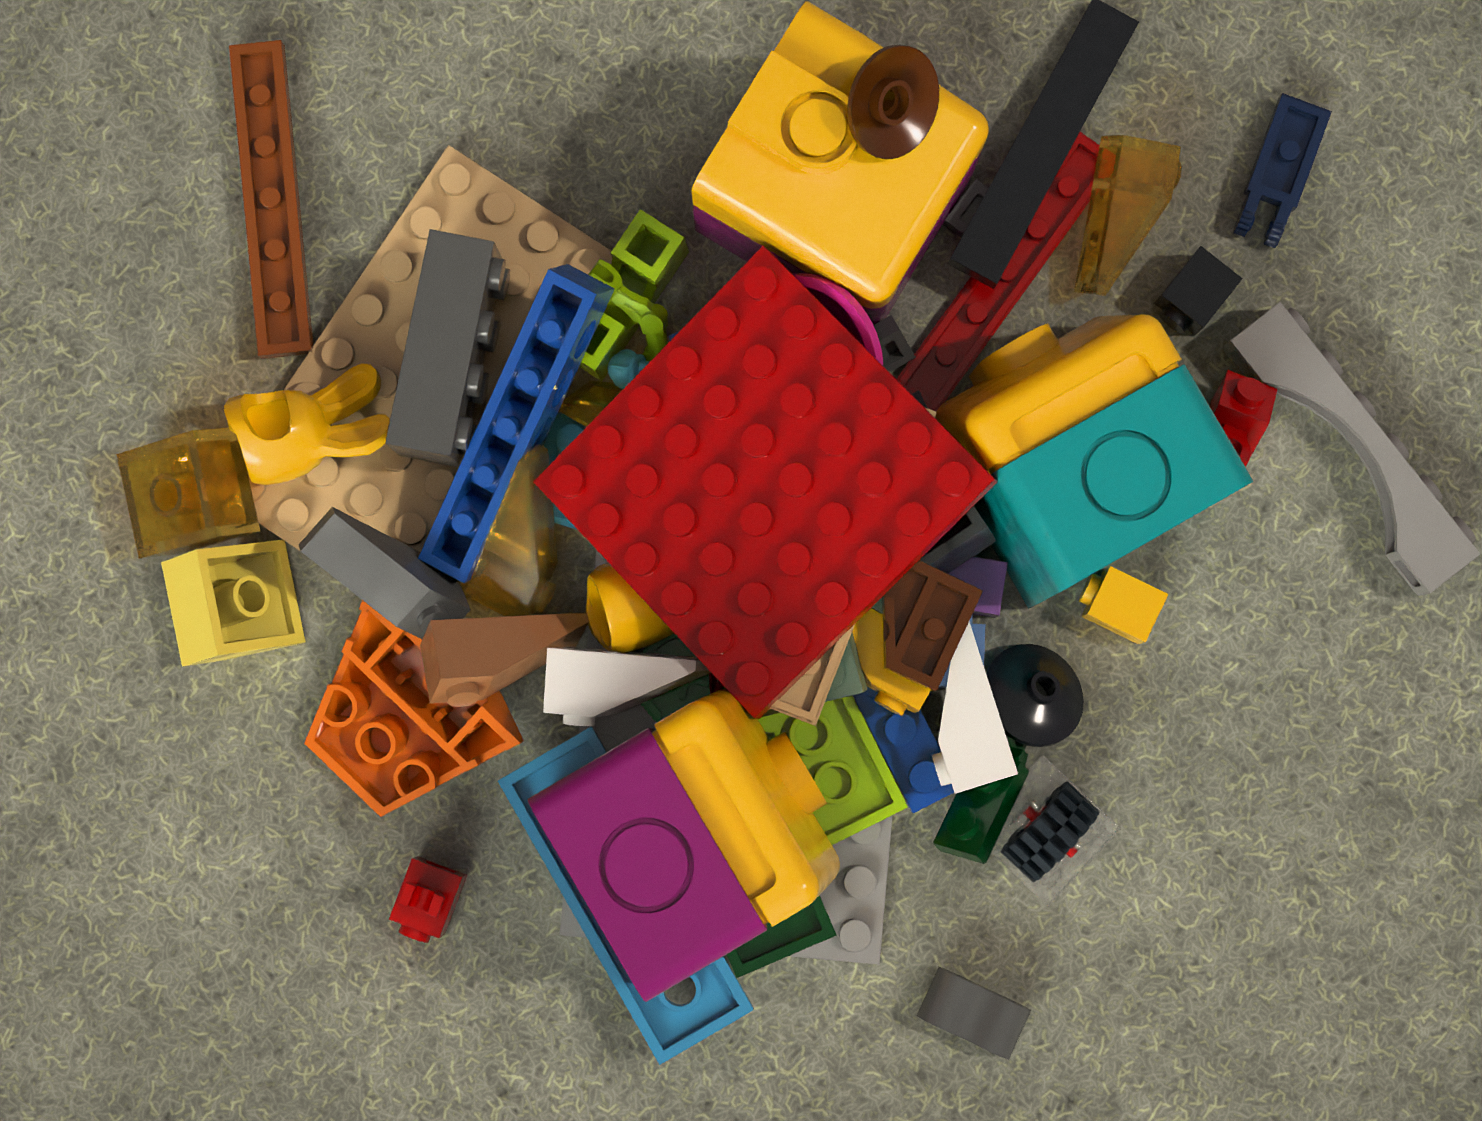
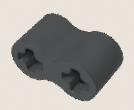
(973, 1013)

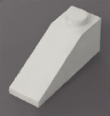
(605, 683)
(971, 728)

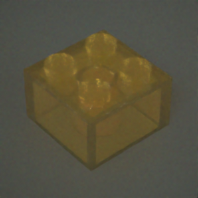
(187, 492)

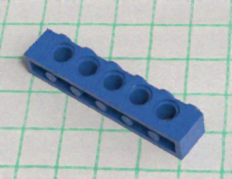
(516, 414)

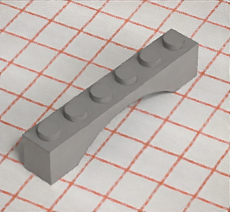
(1419, 532)

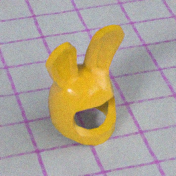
(291, 431)
(619, 615)

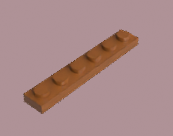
(271, 199)

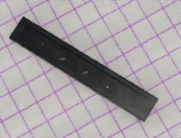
(1043, 143)

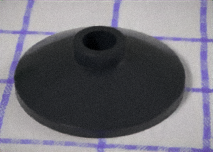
(1022, 709)

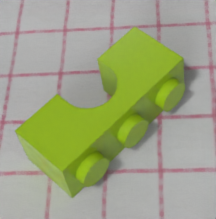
(646, 261)

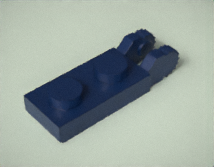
(1283, 164)

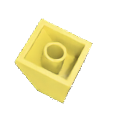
(232, 601)

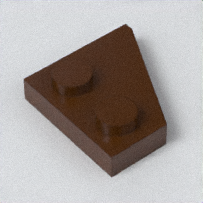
(925, 623)

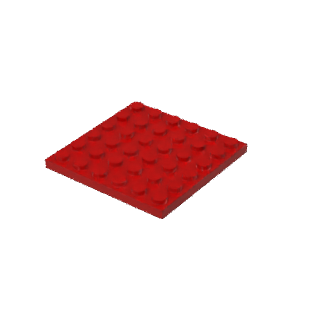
(763, 482)

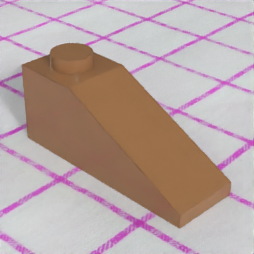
(482, 655)

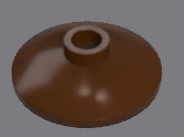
(893, 101)

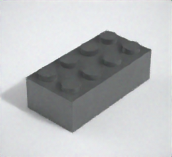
(447, 348)

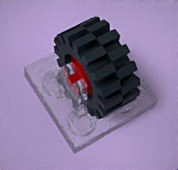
(1051, 832)

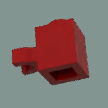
(1243, 411)
(427, 899)

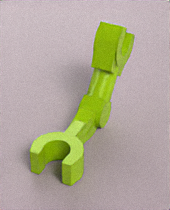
(650, 316)

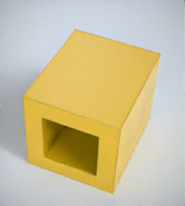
(1122, 604)

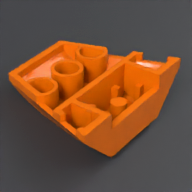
(385, 732)

